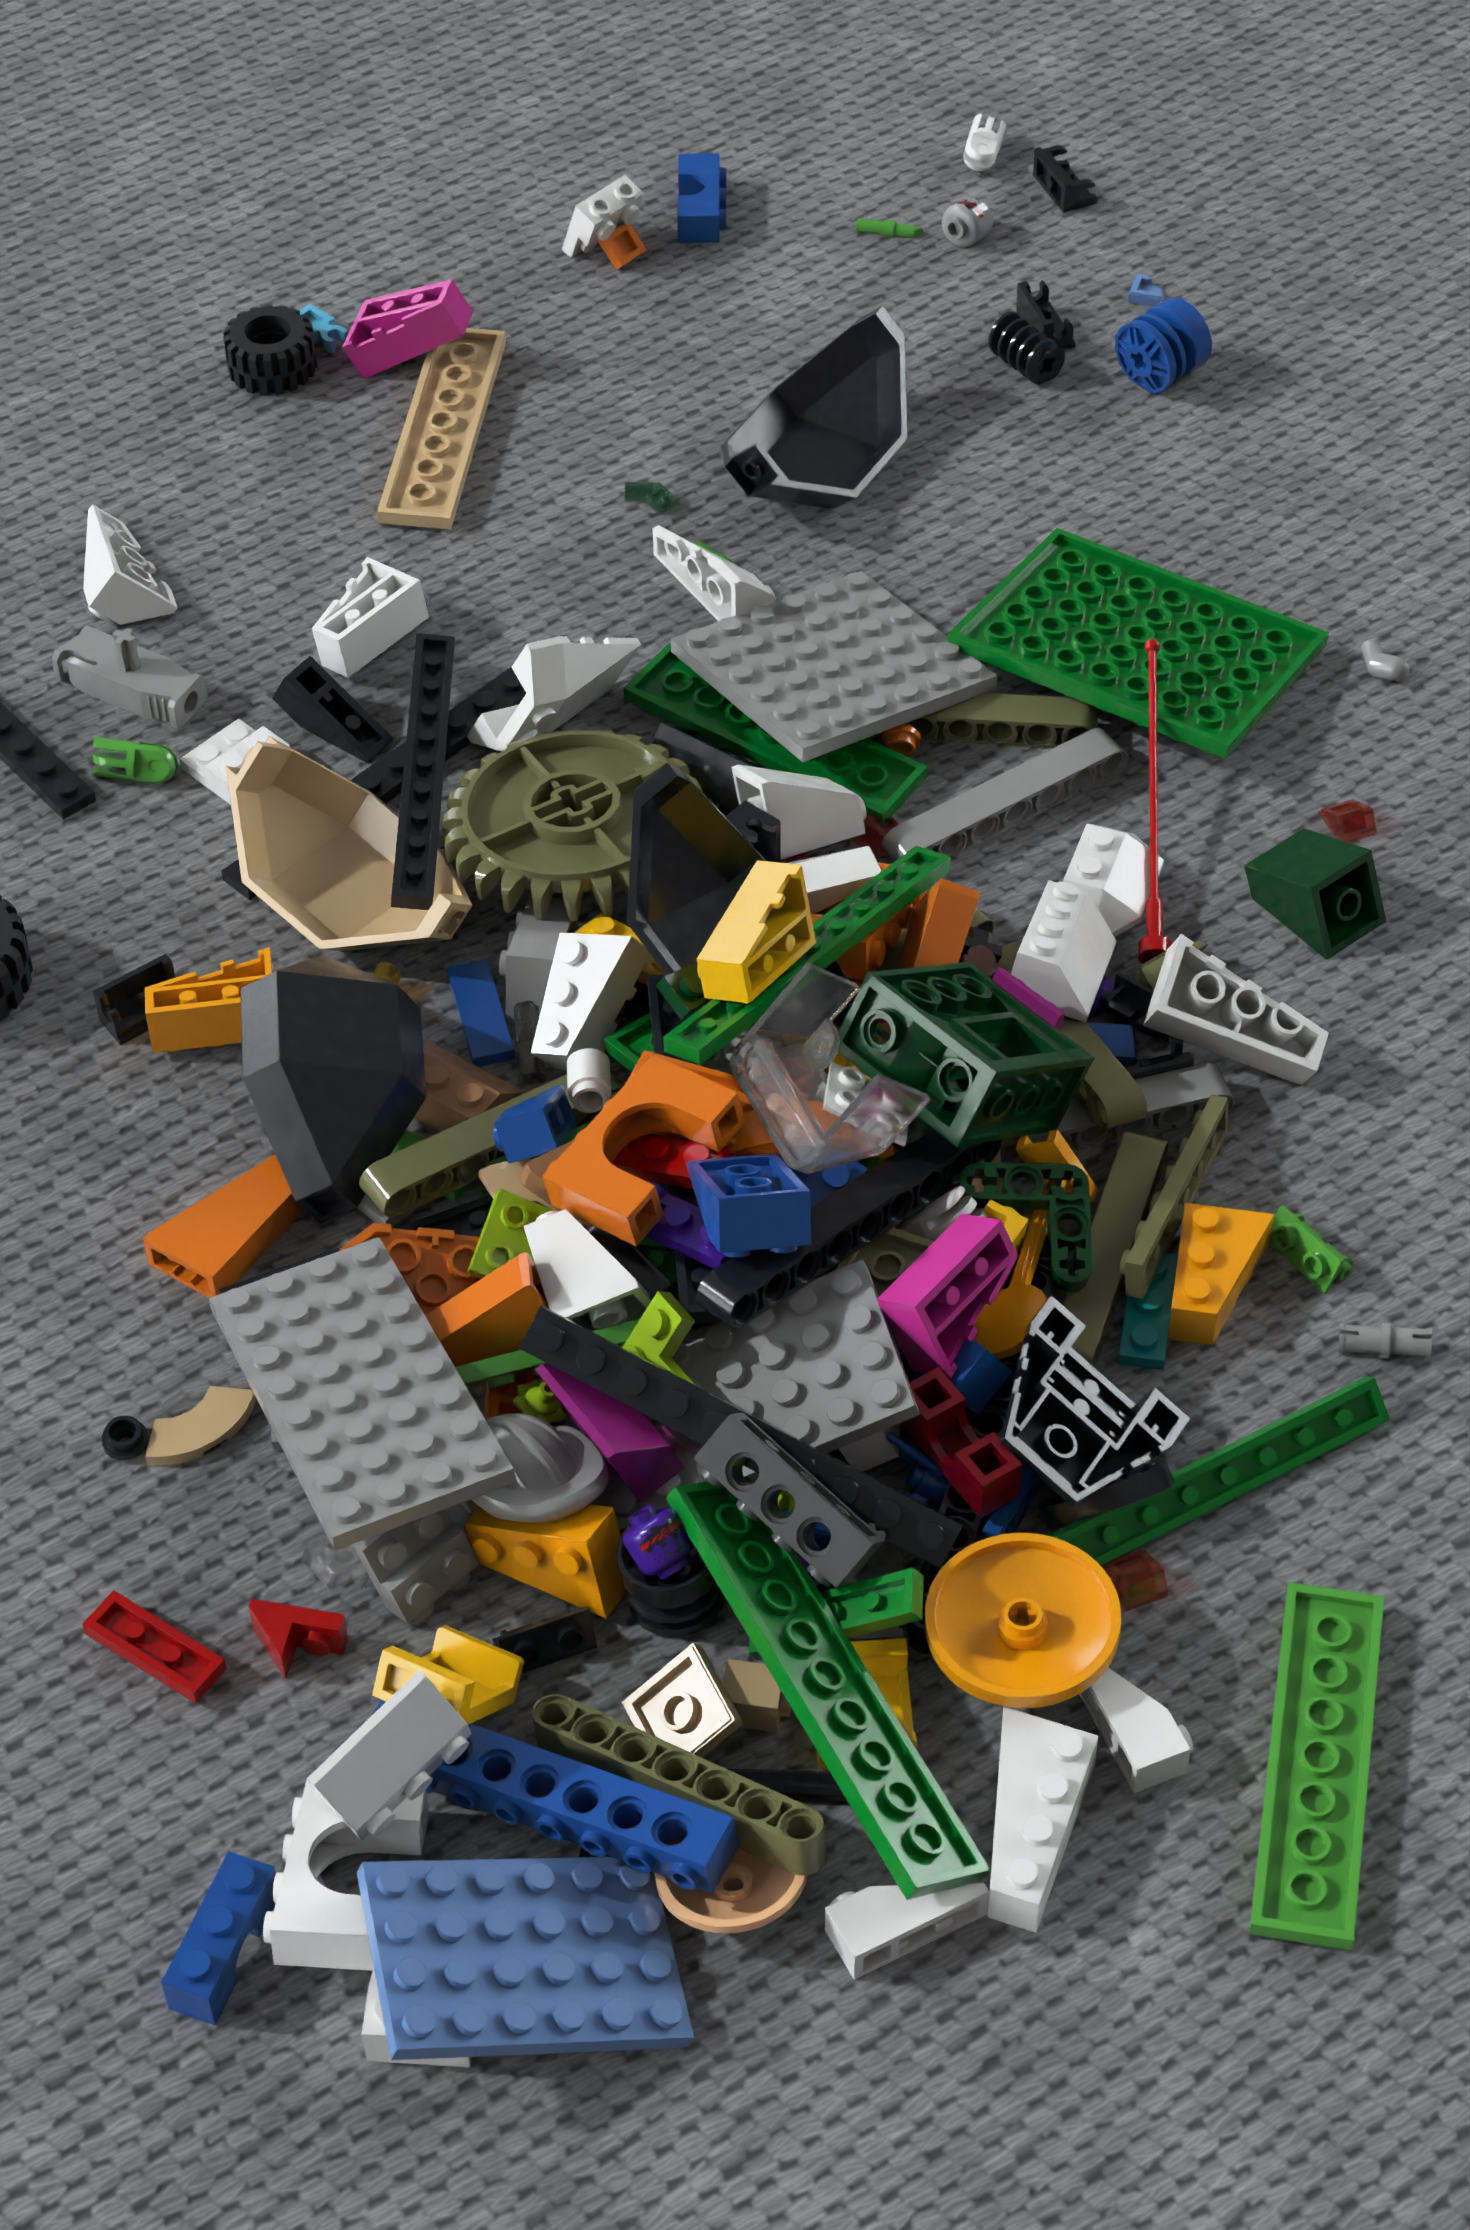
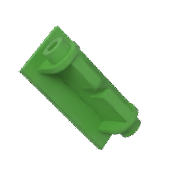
(1307, 1251)

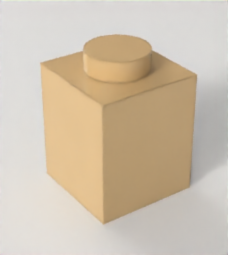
(755, 1695)

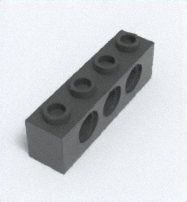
(851, 1538)

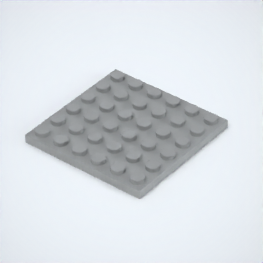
(832, 665)

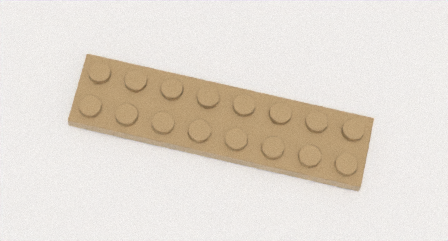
(442, 431)

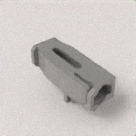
(130, 676)

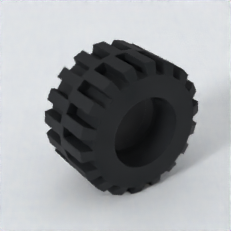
(270, 349)

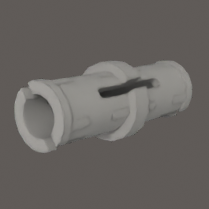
(1385, 1340)

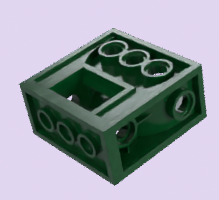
(967, 1045)

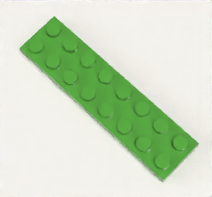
(1318, 1767)

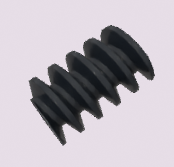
(1026, 348)

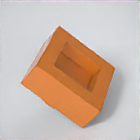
(623, 245)

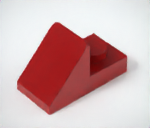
(286, 1627)

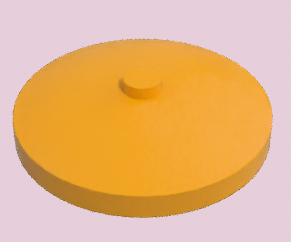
(1023, 1620)

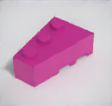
(405, 325)
(945, 1291)

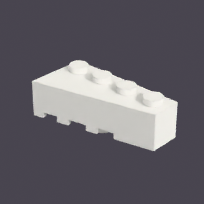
(1231, 1016)
(1037, 1802)

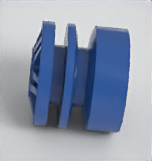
(1163, 344)

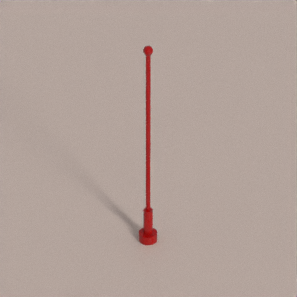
(1154, 942)

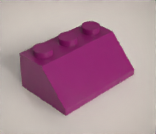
(622, 1434)

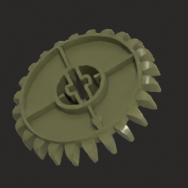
(552, 817)

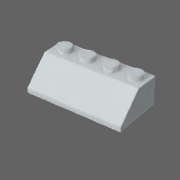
(1065, 950)

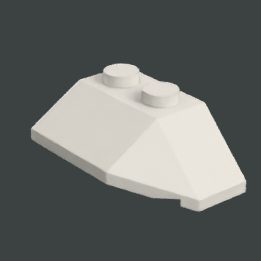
(1115, 874)

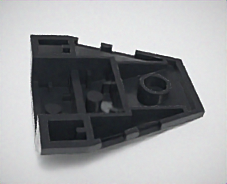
(1072, 1419)

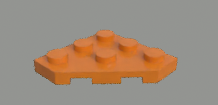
(428, 1259)

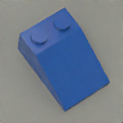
(751, 1204)

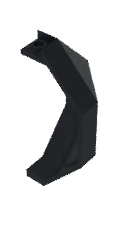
(828, 421)
(685, 871)
(331, 1075)

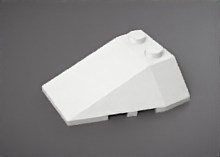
(558, 684)

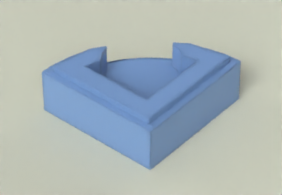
(1145, 292)

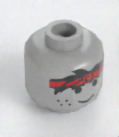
(967, 222)

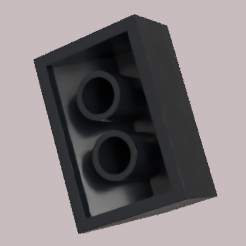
(706, 762)

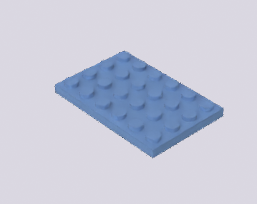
(521, 1957)

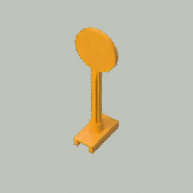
(1005, 1321)

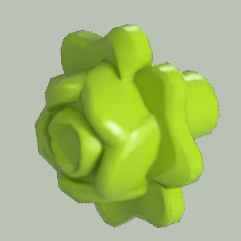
(539, 1401)

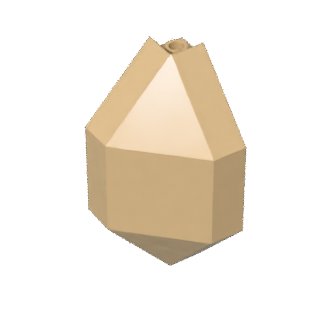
(327, 855)

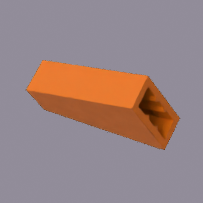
(939, 925)
(225, 1231)
(491, 1313)

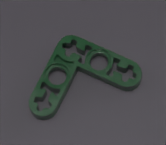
(1056, 1202)

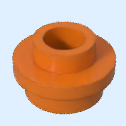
(902, 739)

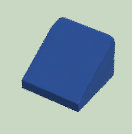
(1118, 1039)

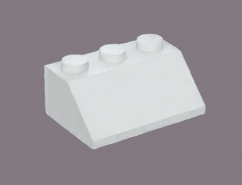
(391, 1757)

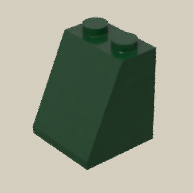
(1319, 889)

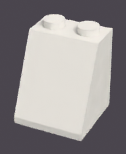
(809, 807)
(581, 1275)

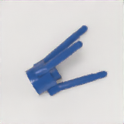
(924, 1477)

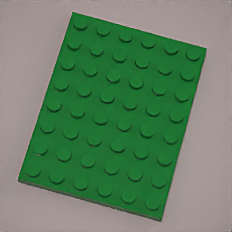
(1080, 626)

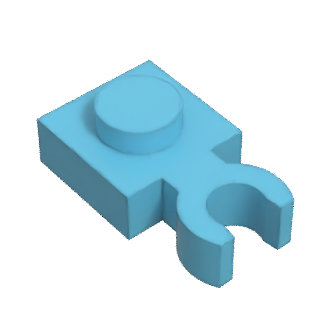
(324, 328)

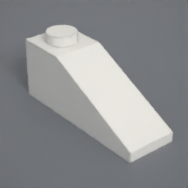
(1138, 1731)
(883, 1926)

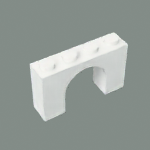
(311, 1921)

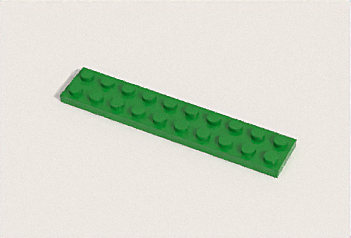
(832, 1695)

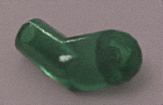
(652, 493)

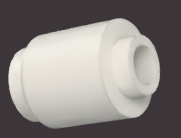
(588, 1079)

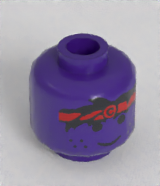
(658, 1541)

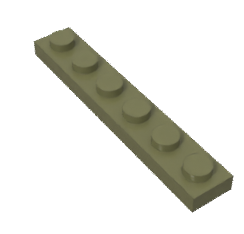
(1180, 1187)

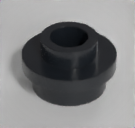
(120, 1428)

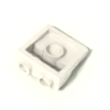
(601, 214)
(226, 748)

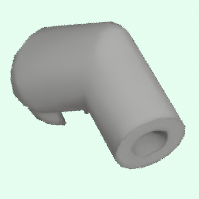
(1384, 665)

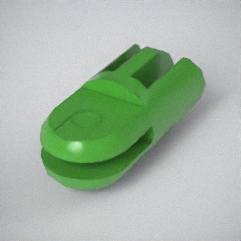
(142, 761)

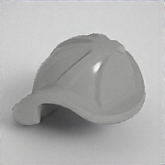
(553, 1469)

